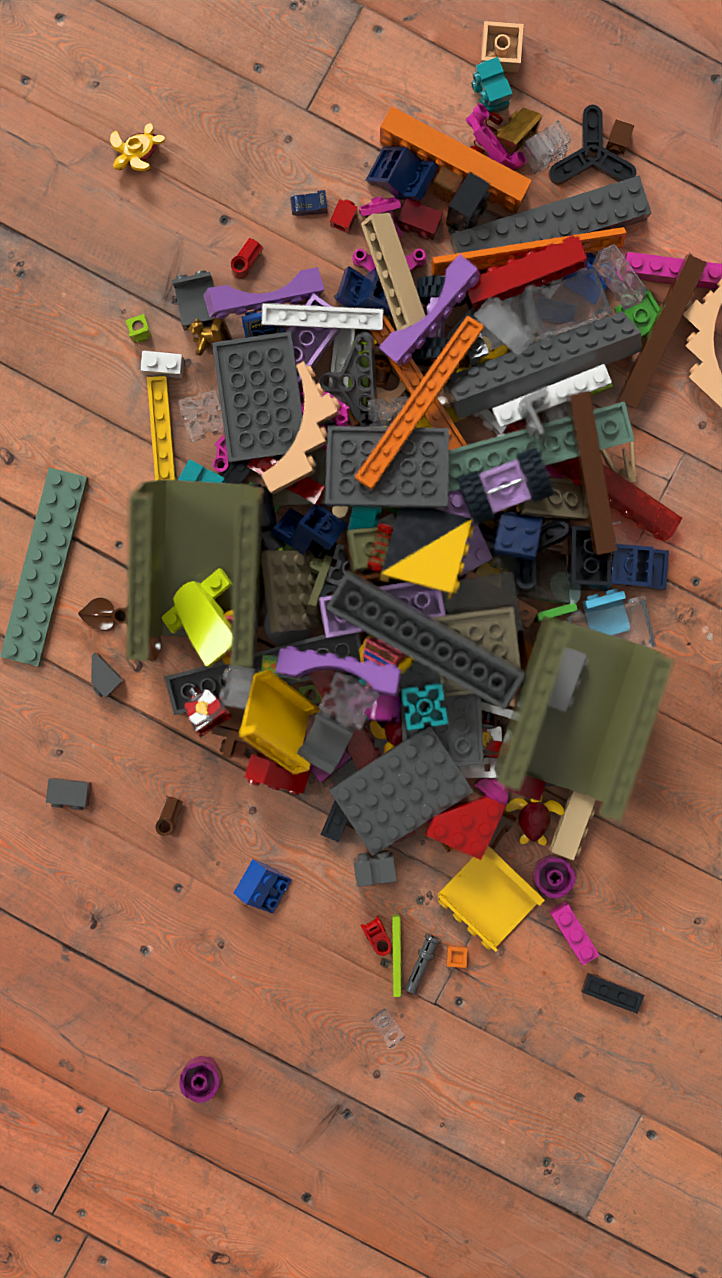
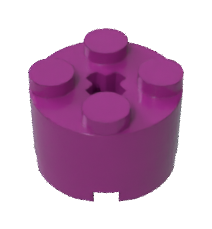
(385, 709)
(545, 868)
(195, 1089)

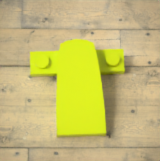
(202, 616)

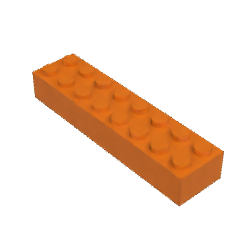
(429, 144)

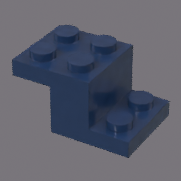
(402, 173)
(362, 291)
(316, 526)
(518, 535)
(639, 567)

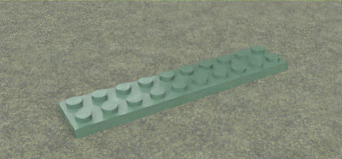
(554, 445)
(44, 567)

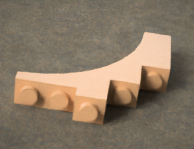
(703, 317)
(317, 410)

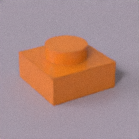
(457, 956)

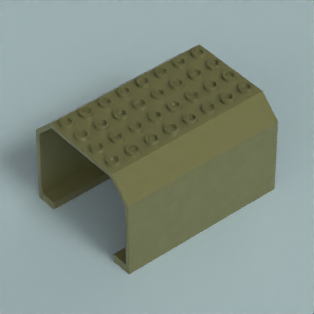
(183, 536)
(604, 732)

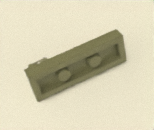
(321, 568)

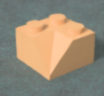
(504, 42)

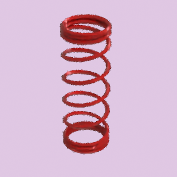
(478, 149)
(378, 567)

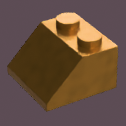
(519, 129)

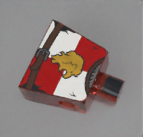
(205, 711)
(491, 735)

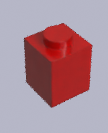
(343, 215)

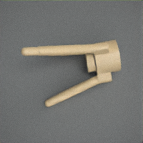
(628, 472)

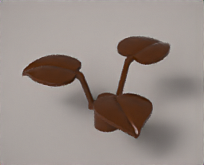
(100, 616)

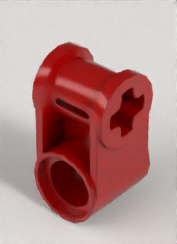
(376, 935)

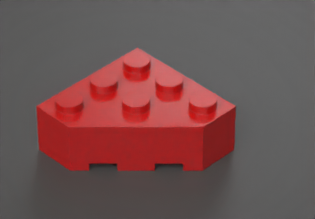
(268, 772)
(467, 825)

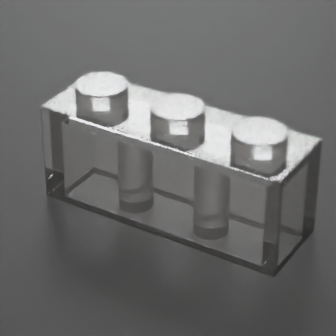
(619, 277)
(505, 326)

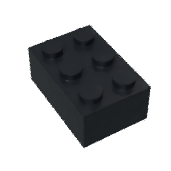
(468, 203)
(585, 567)

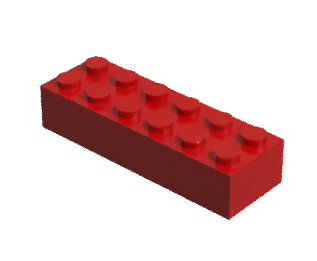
(533, 269)

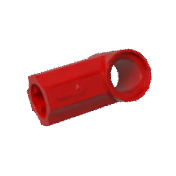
(247, 257)

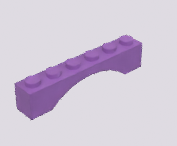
(227, 300)
(402, 343)
(298, 664)

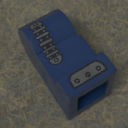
(309, 204)

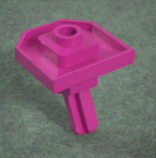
(381, 206)

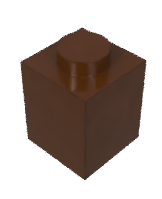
(619, 137)

